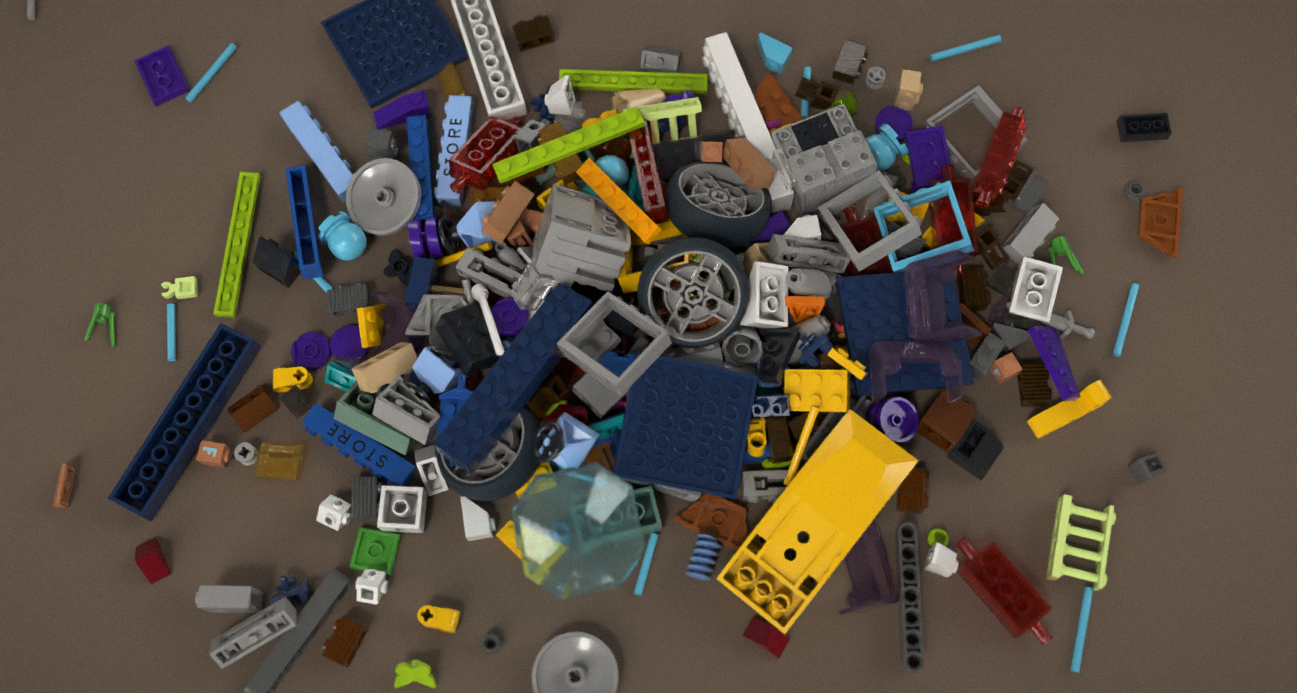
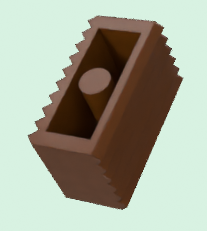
(912, 492)
(344, 641)

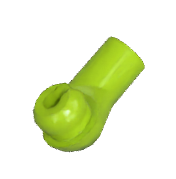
(768, 466)

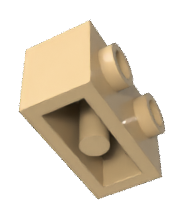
(908, 90)

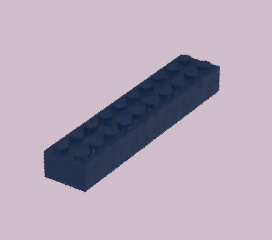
(511, 380)
(185, 422)

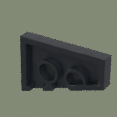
(777, 351)

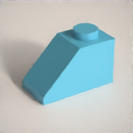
(774, 53)

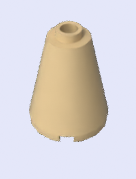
(636, 98)

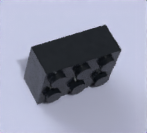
(468, 339)

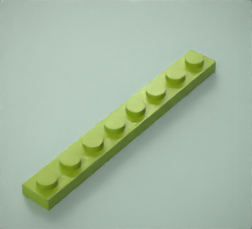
(628, 80)
(568, 145)
(237, 245)

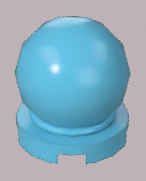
(885, 147)
(616, 170)
(342, 237)

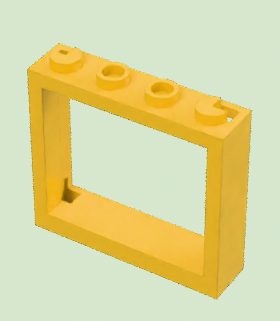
(629, 280)

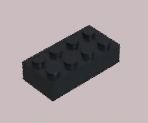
(1144, 127)

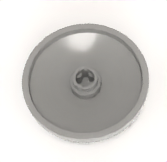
(383, 196)
(575, 665)

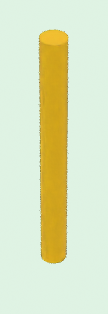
(457, 256)
(801, 445)

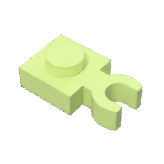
(183, 288)

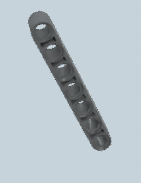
(904, 606)
(298, 637)

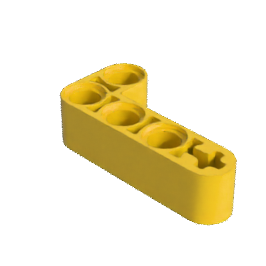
(1067, 411)

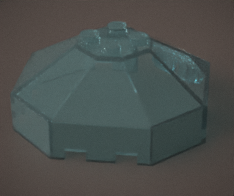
(578, 531)

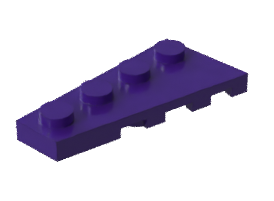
(1055, 360)

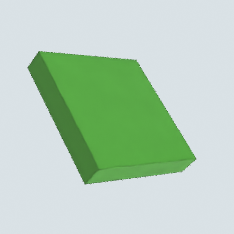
(375, 550)

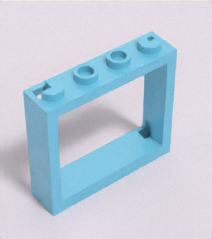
(921, 197)

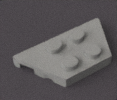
(428, 312)

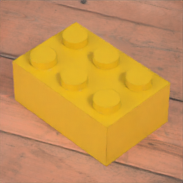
(819, 388)

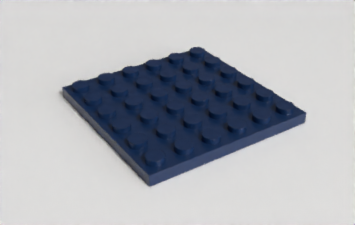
(393, 45)
(877, 310)
(686, 427)

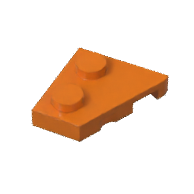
(804, 306)

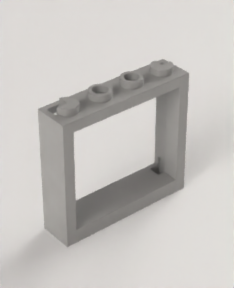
(987, 108)
(887, 244)
(591, 320)

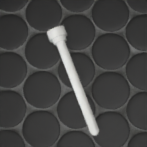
(481, 294)

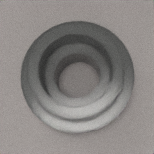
(1136, 186)
(484, 643)

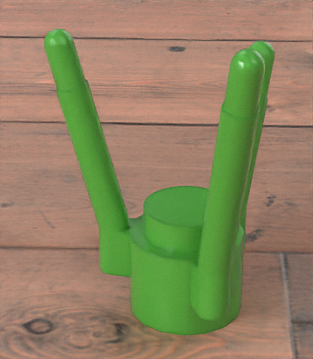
(1061, 247)
(101, 314)

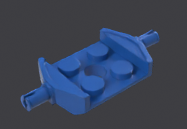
(451, 403)

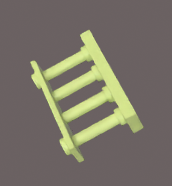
(670, 110)
(1060, 548)

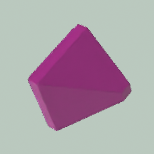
(773, 124)

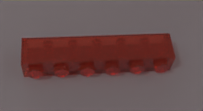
(648, 175)

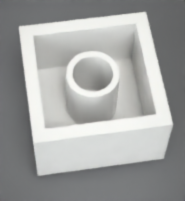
(402, 509)

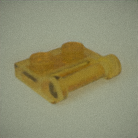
(279, 467)

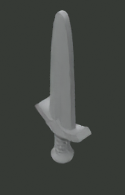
(1067, 325)

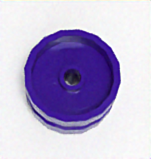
(425, 239)
(894, 418)

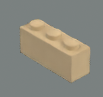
(385, 367)

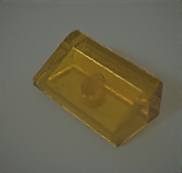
(450, 82)

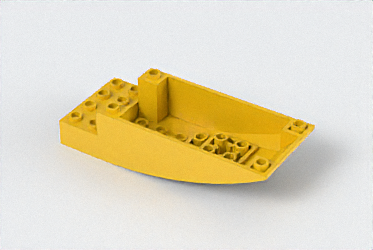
(833, 502)

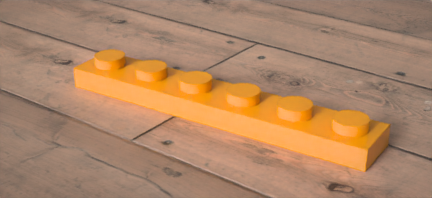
(619, 201)

